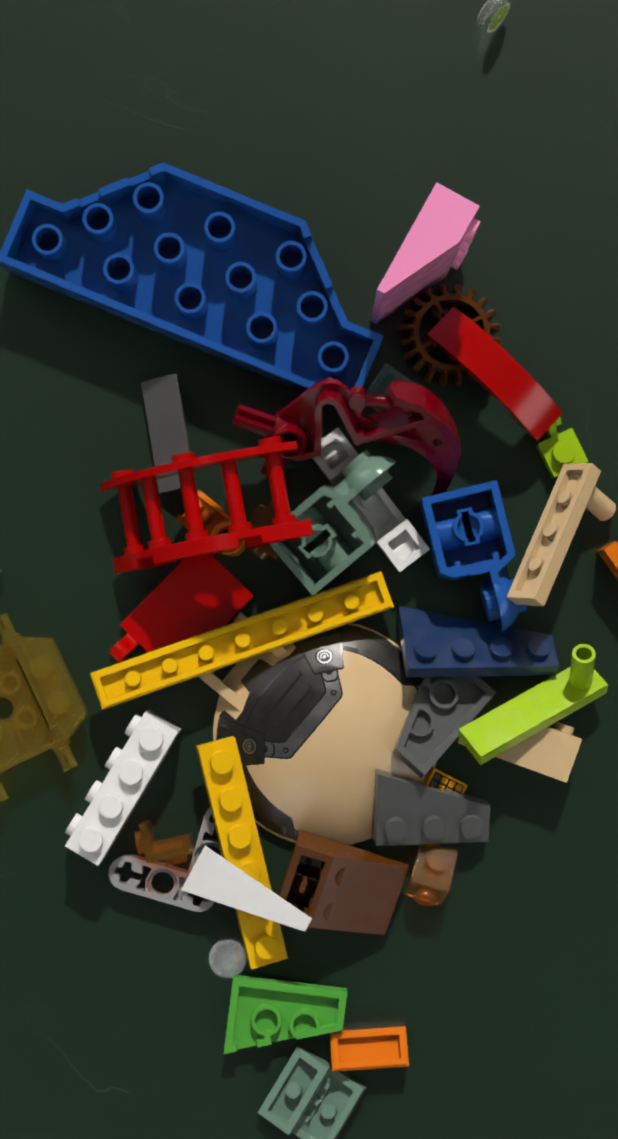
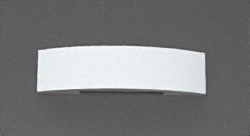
(392, 531)

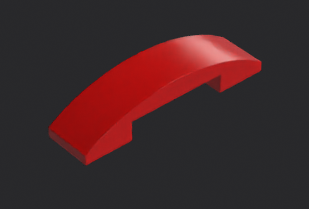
(496, 372)

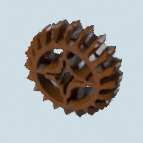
(435, 305)

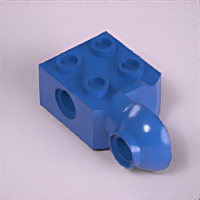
(473, 538)

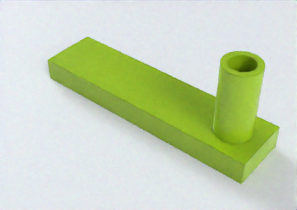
(535, 708)

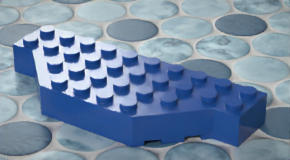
(197, 271)

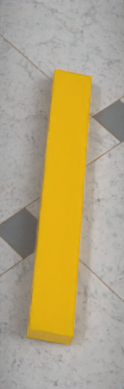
(241, 640)

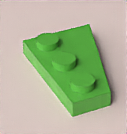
(280, 1010)

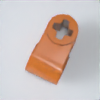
(215, 521)

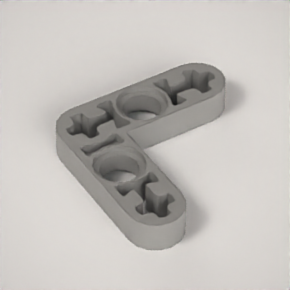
(176, 895)

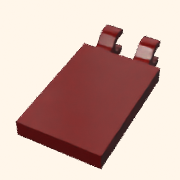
(185, 604)

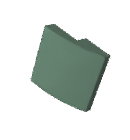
(311, 1098)

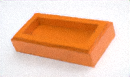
(369, 1049)

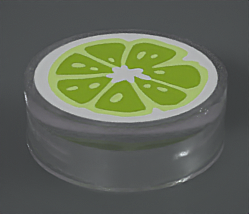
(493, 14)

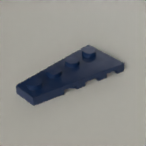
(465, 647)

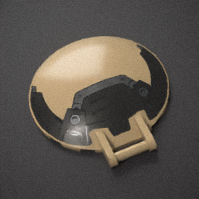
(317, 728)

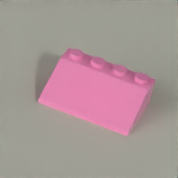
(430, 249)

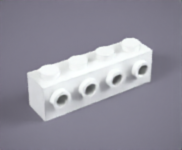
(123, 786)

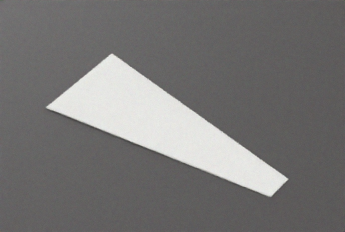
(228, 885)

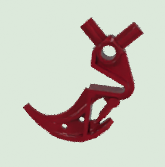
(413, 422)

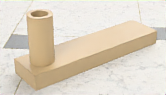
(555, 530)

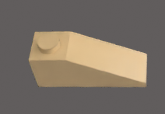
(546, 752)

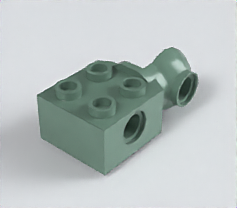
(337, 523)

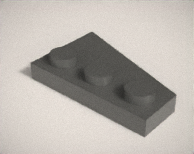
(436, 715)
(421, 814)

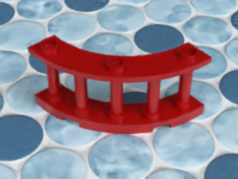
(198, 541)

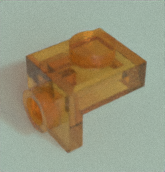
(171, 850)
(431, 874)

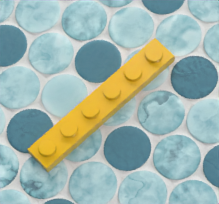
(240, 842)

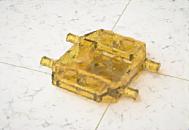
(26, 731)

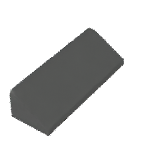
(166, 424)

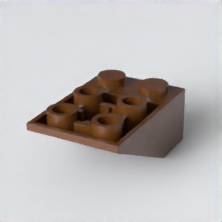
(342, 885)

